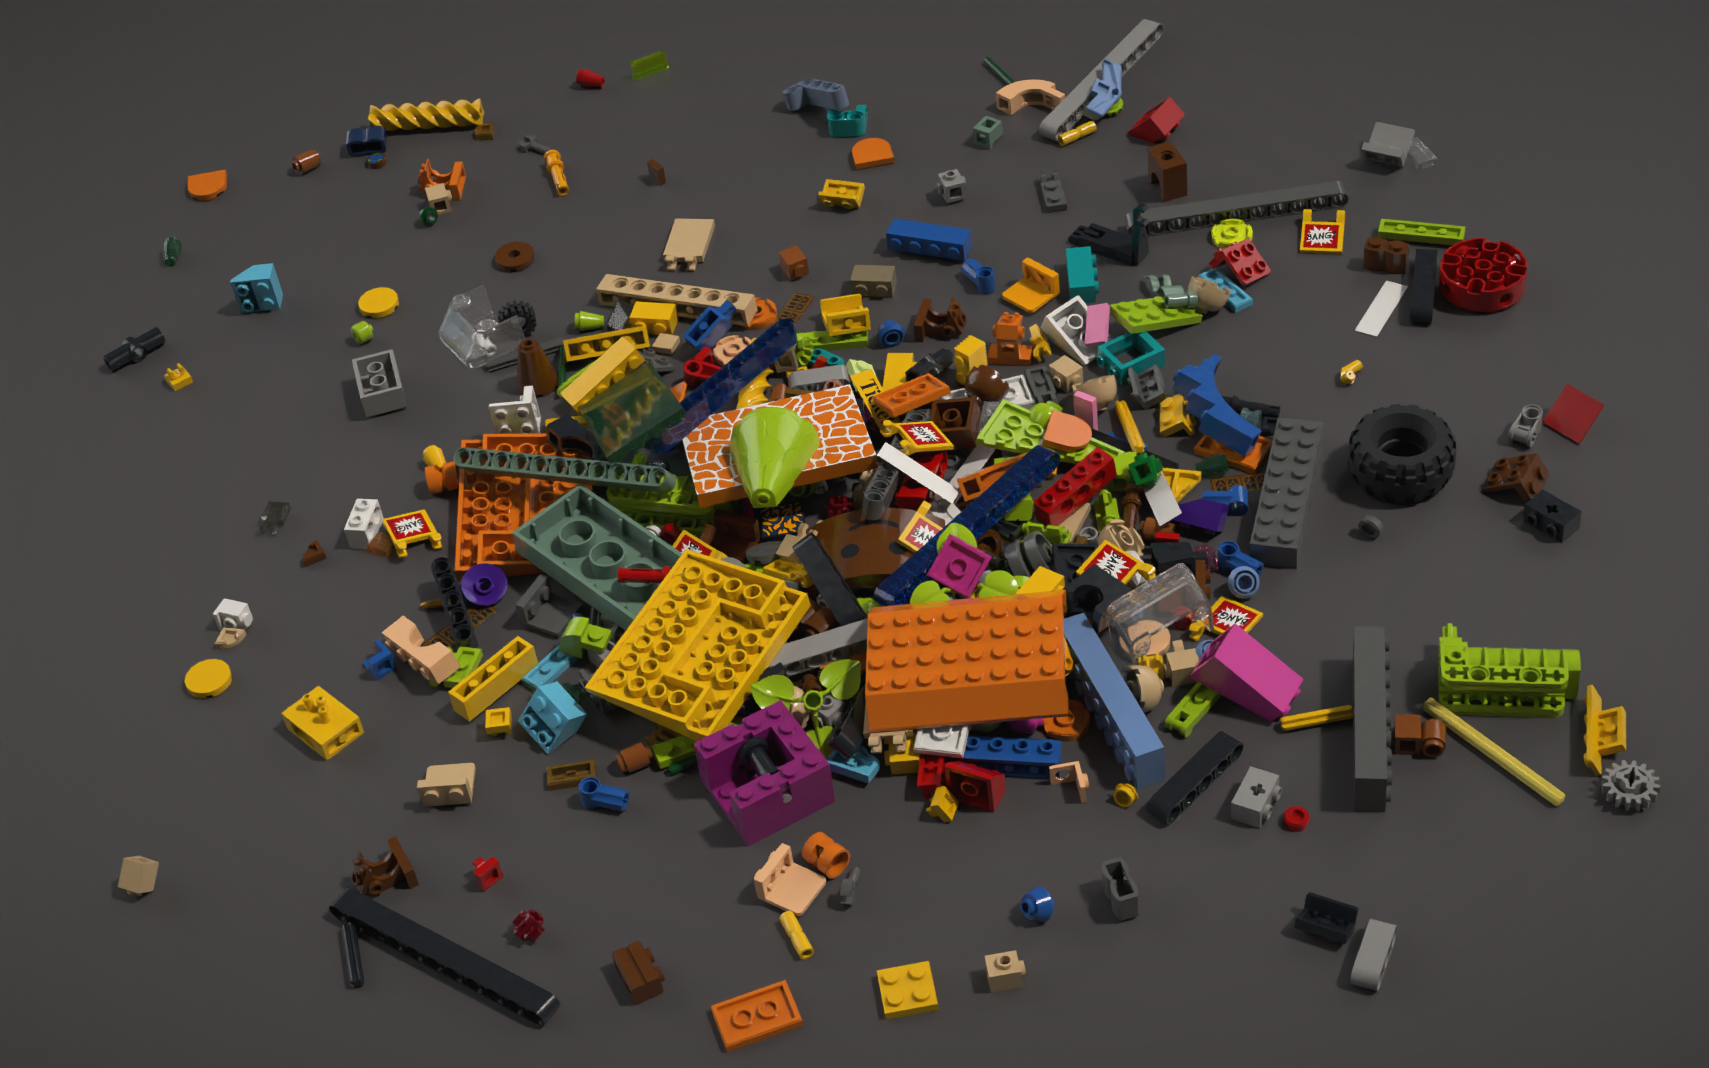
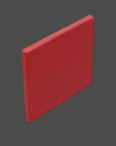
(1573, 413)

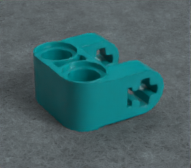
(847, 122)

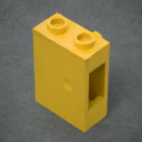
(322, 722)

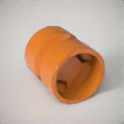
(442, 477)
(825, 855)

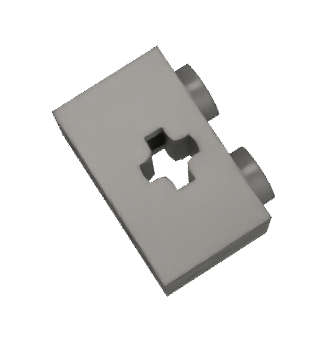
(1255, 797)

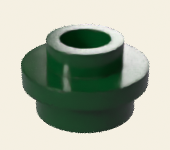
(424, 213)

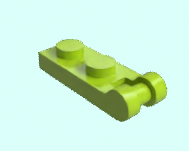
(1192, 709)

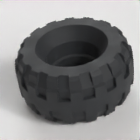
(1408, 433)

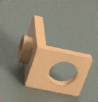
(1074, 774)

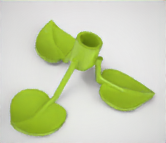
(996, 583)
(839, 677)

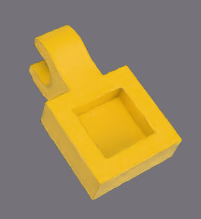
(1039, 342)

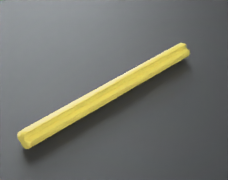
(1494, 752)

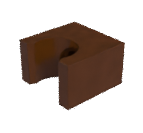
(1168, 169)

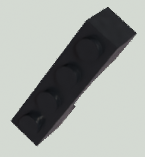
(568, 435)

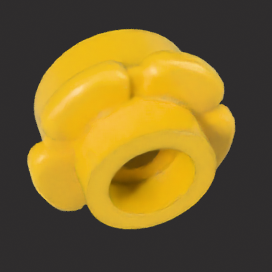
(1125, 795)

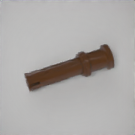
(1131, 504)

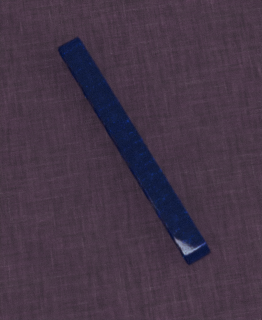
(728, 382)
(977, 517)

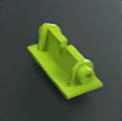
(1105, 509)
(1053, 534)

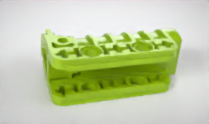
(672, 507)
(1505, 677)

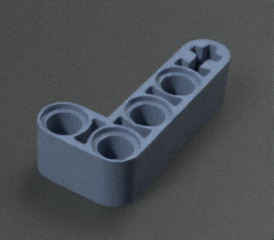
(816, 93)

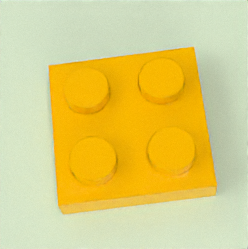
(907, 990)

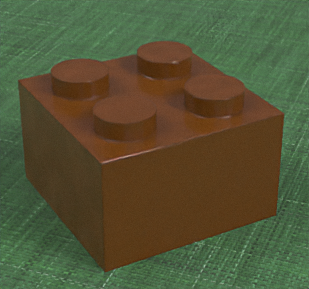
(957, 420)

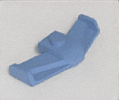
(1105, 91)

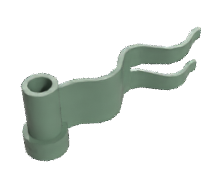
(1174, 294)

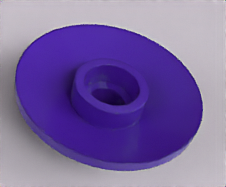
(483, 575)

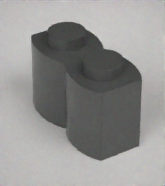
(1120, 888)

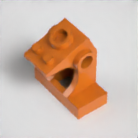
(452, 181)
(1009, 330)

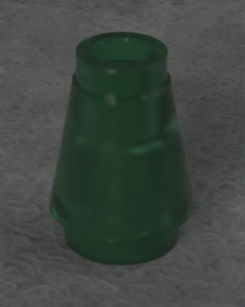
(171, 250)
(1213, 465)

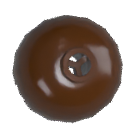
(985, 385)

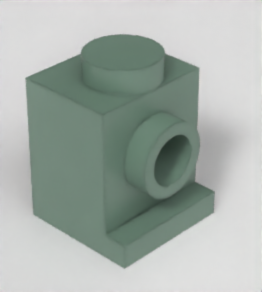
(987, 132)

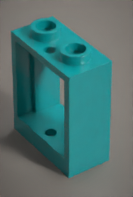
(1152, 353)

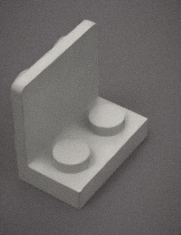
(1388, 144)

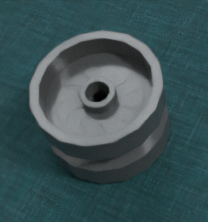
(1027, 555)

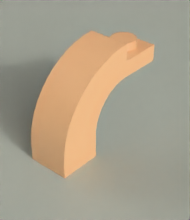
(1027, 93)

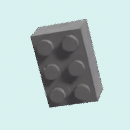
(379, 383)

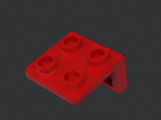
(1243, 261)

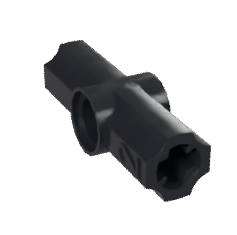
(134, 349)
(931, 364)

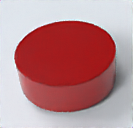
(670, 533)
(1296, 819)

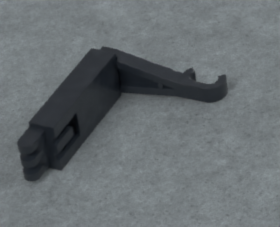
(1116, 244)

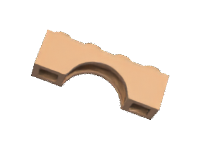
(433, 661)

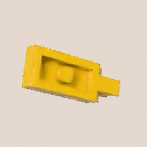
(788, 571)

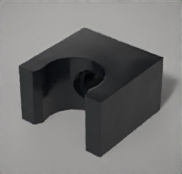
(1095, 589)

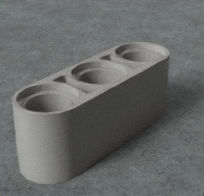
(816, 378)
(1373, 954)

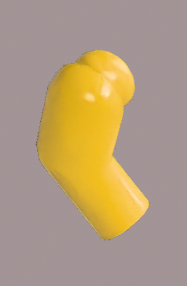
(1347, 372)

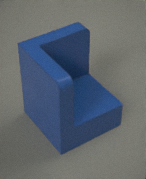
(381, 663)

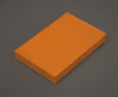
(911, 395)
(1250, 463)
(756, 1016)

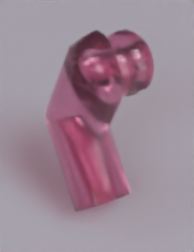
(1211, 555)

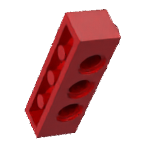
(1075, 488)
(914, 493)

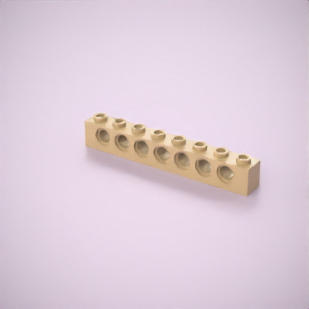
(689, 300)

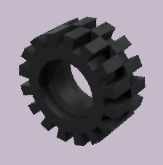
(521, 310)

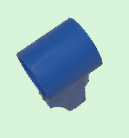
(981, 275)
(1235, 497)
(1230, 558)
(597, 795)

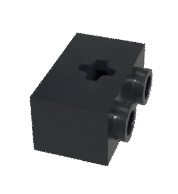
(1552, 516)

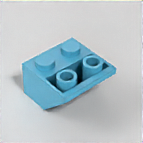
(257, 289)
(552, 716)

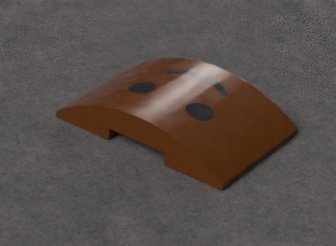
(865, 548)

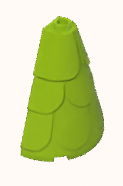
(771, 452)

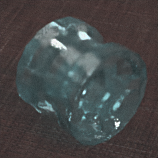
(1252, 417)

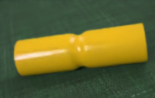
(1074, 134)
(797, 937)

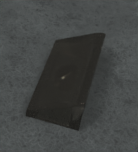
(620, 316)

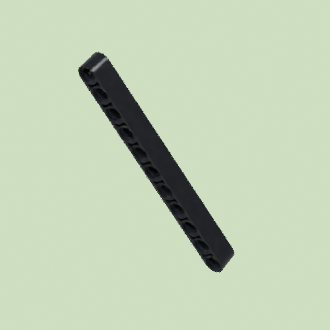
(445, 957)

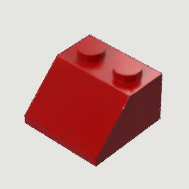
(1158, 122)
(975, 785)

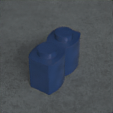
(365, 141)

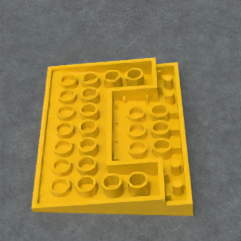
(699, 645)

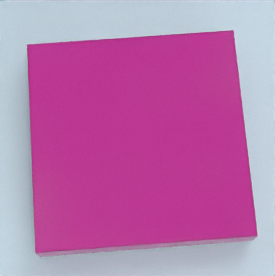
(959, 565)

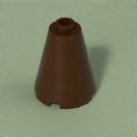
(535, 369)

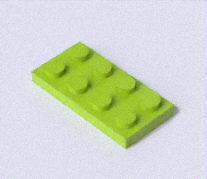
(1152, 315)

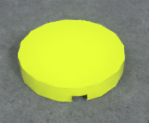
(1230, 231)

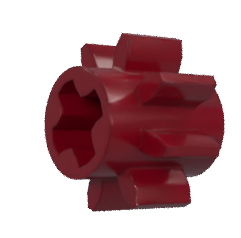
(838, 505)
(528, 925)

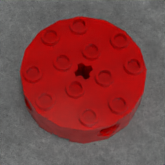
(1483, 275)

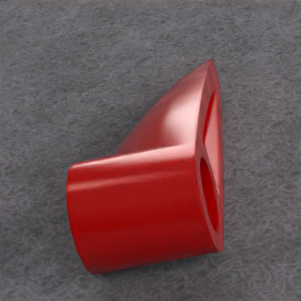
(697, 372)

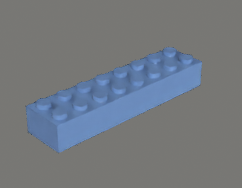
(1113, 705)

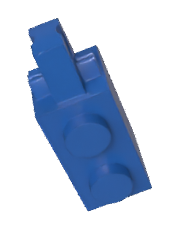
(710, 326)

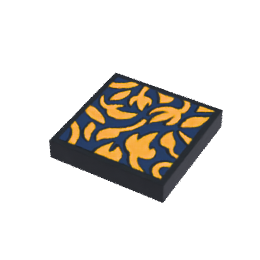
(781, 520)

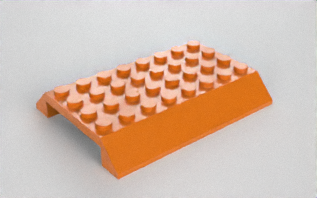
(966, 661)

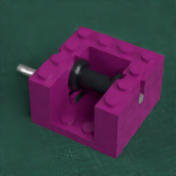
(789, 769)

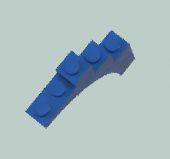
(1206, 403)

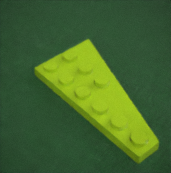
(1014, 432)

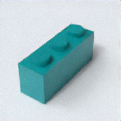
(1082, 274)

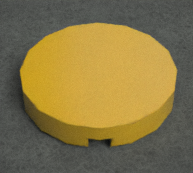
(378, 302)
(208, 678)

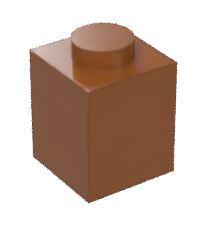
(793, 263)
(1407, 734)

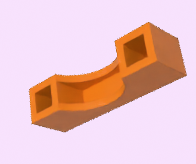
(977, 482)

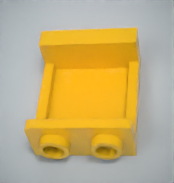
(844, 315)

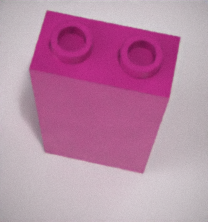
(1248, 674)

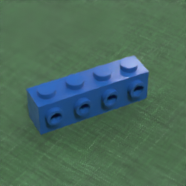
(929, 239)
(1014, 755)

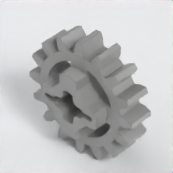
(1643, 790)

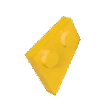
(1181, 481)

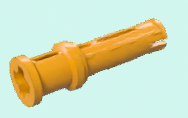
(555, 168)

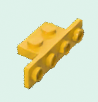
(1604, 730)

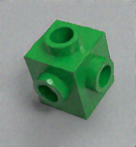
(1137, 469)

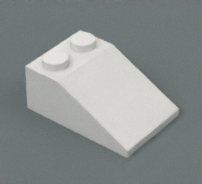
(1067, 330)

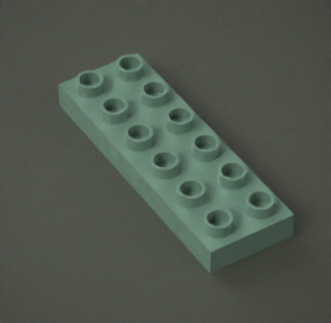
(583, 546)

